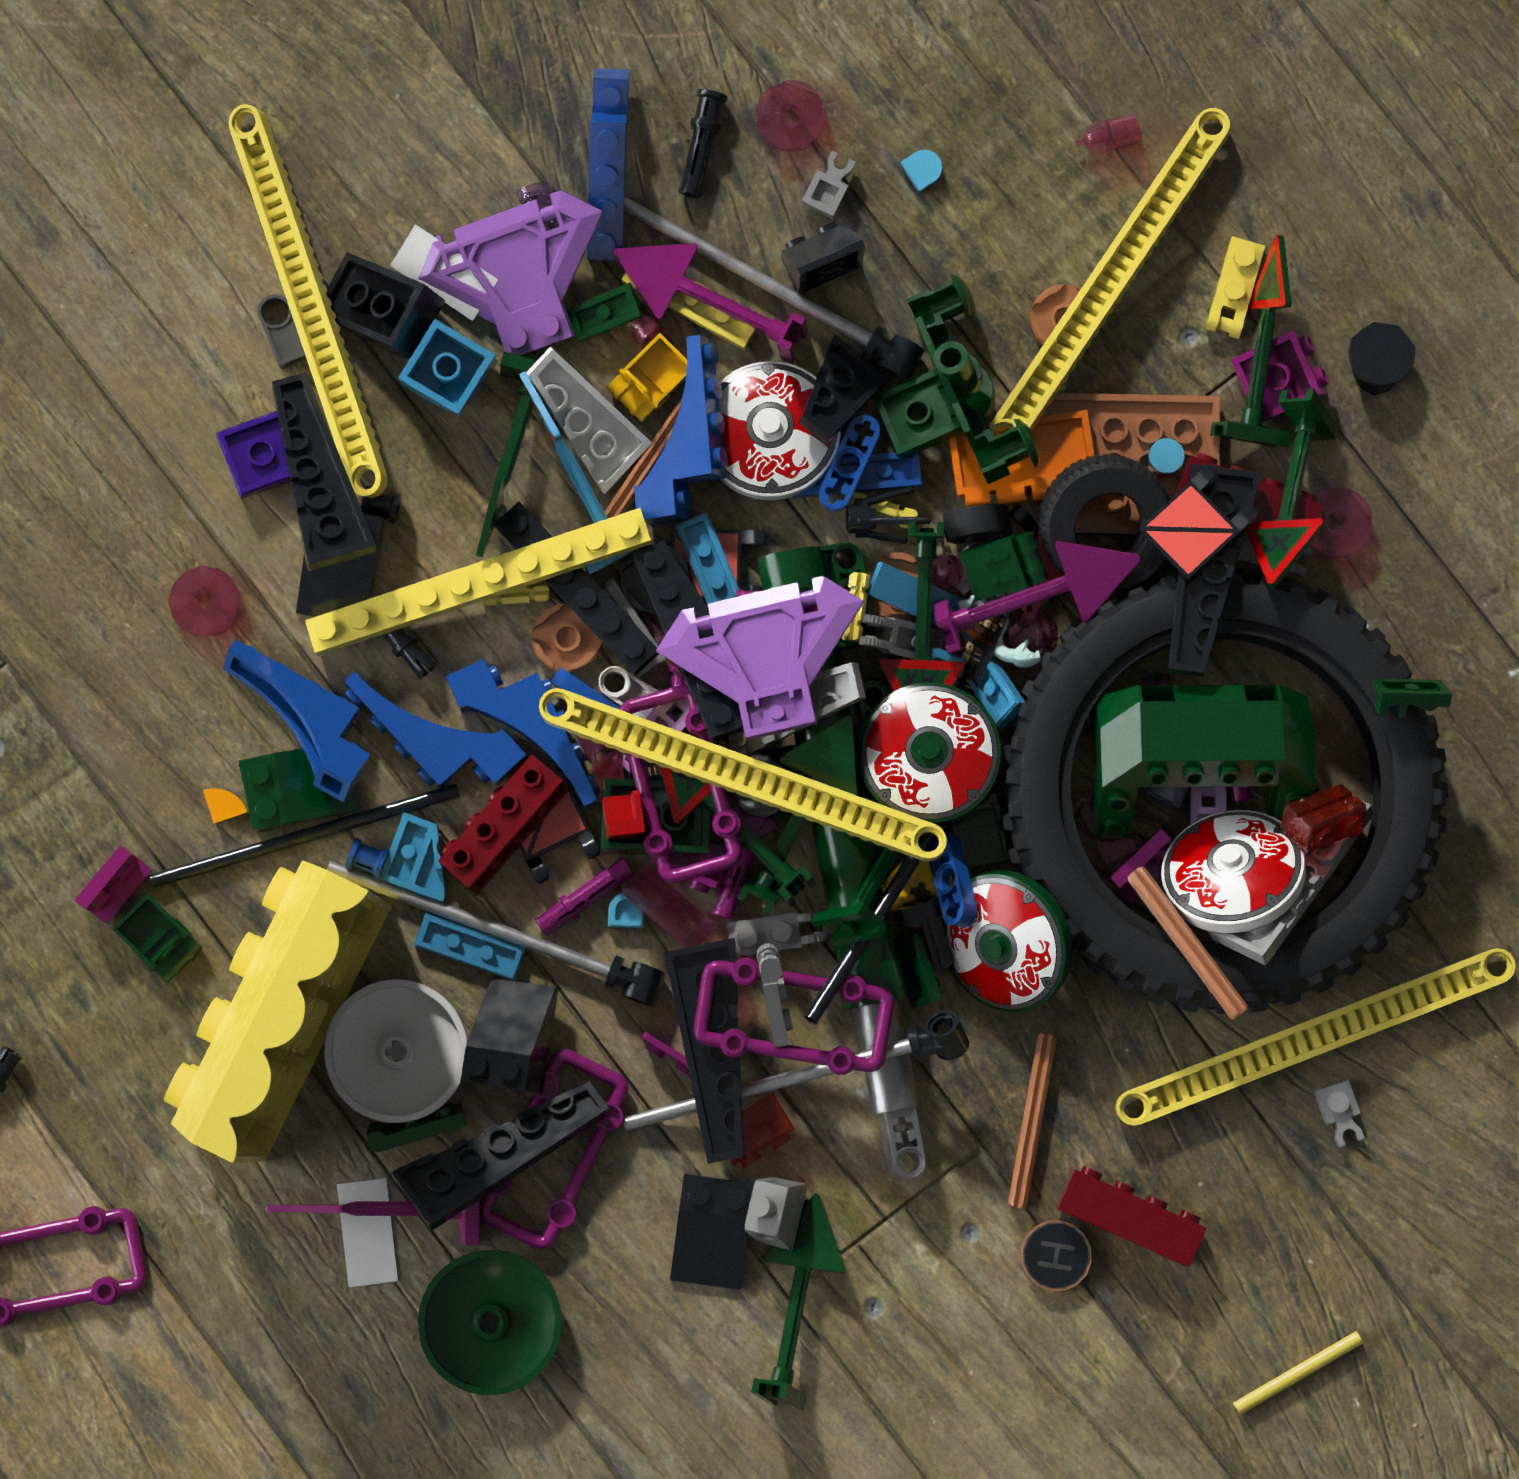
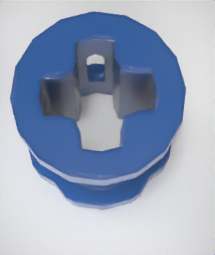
(366, 858)

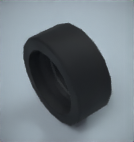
(977, 523)

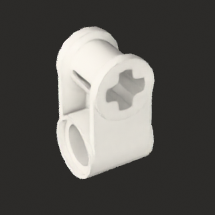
(632, 689)

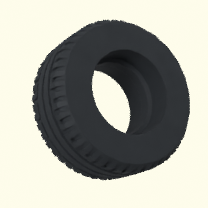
(1099, 476)

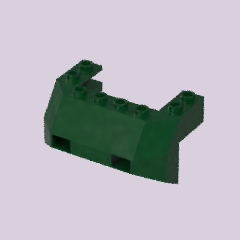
(1198, 741)

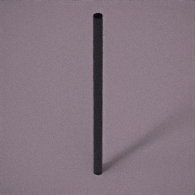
(304, 835)
(856, 948)

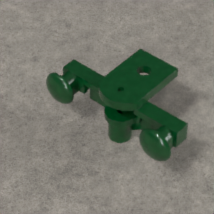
(955, 393)

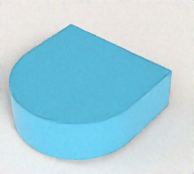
(922, 169)
(624, 913)

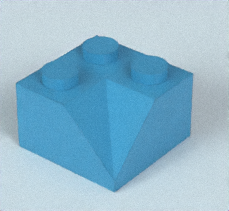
(447, 368)

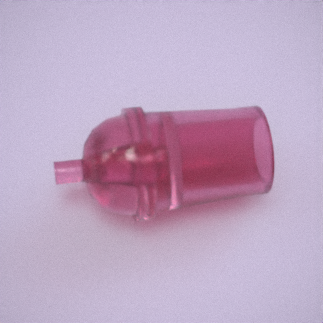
(1110, 134)

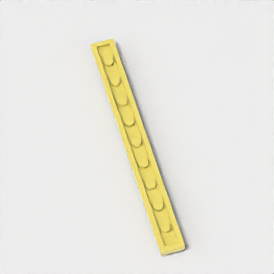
(478, 582)

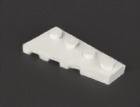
(590, 422)

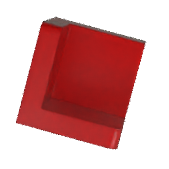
(623, 816)

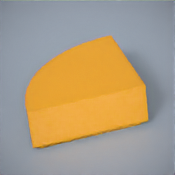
(224, 805)

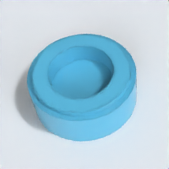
(1166, 456)

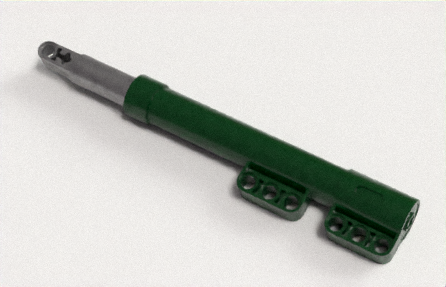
(845, 866)

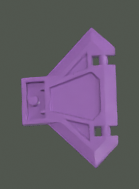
(530, 265)
(765, 650)

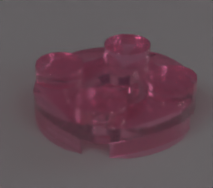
(781, 98)
(1356, 524)
(204, 621)

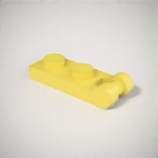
(1235, 286)

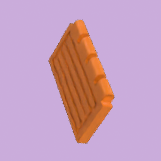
(1061, 441)

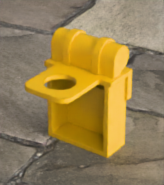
(650, 378)

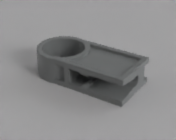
(282, 337)

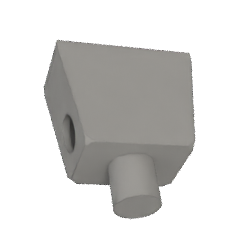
(775, 1211)

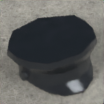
(1381, 357)

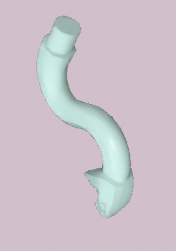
(1021, 655)

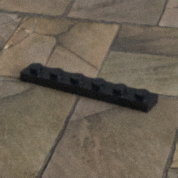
(584, 596)

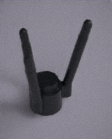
(862, 519)

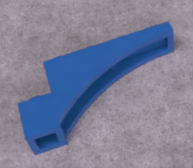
(608, 159)
(695, 445)
(518, 708)
(311, 712)
(435, 747)

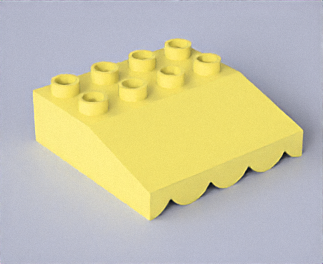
(278, 1015)

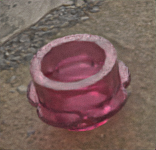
(645, 330)

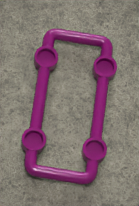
(658, 842)
(839, 1060)
(562, 1211)
(106, 1289)

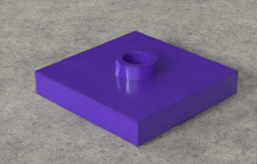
(255, 455)

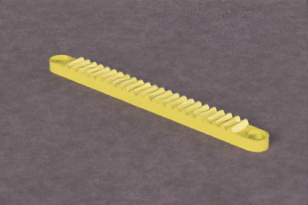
(1113, 274)
(308, 300)
(742, 775)
(1315, 1036)

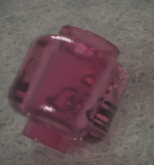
(1035, 627)

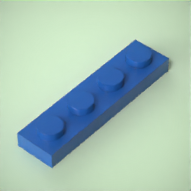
(882, 473)

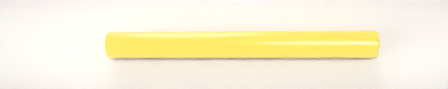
(1298, 1373)

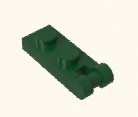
(442, 1120)

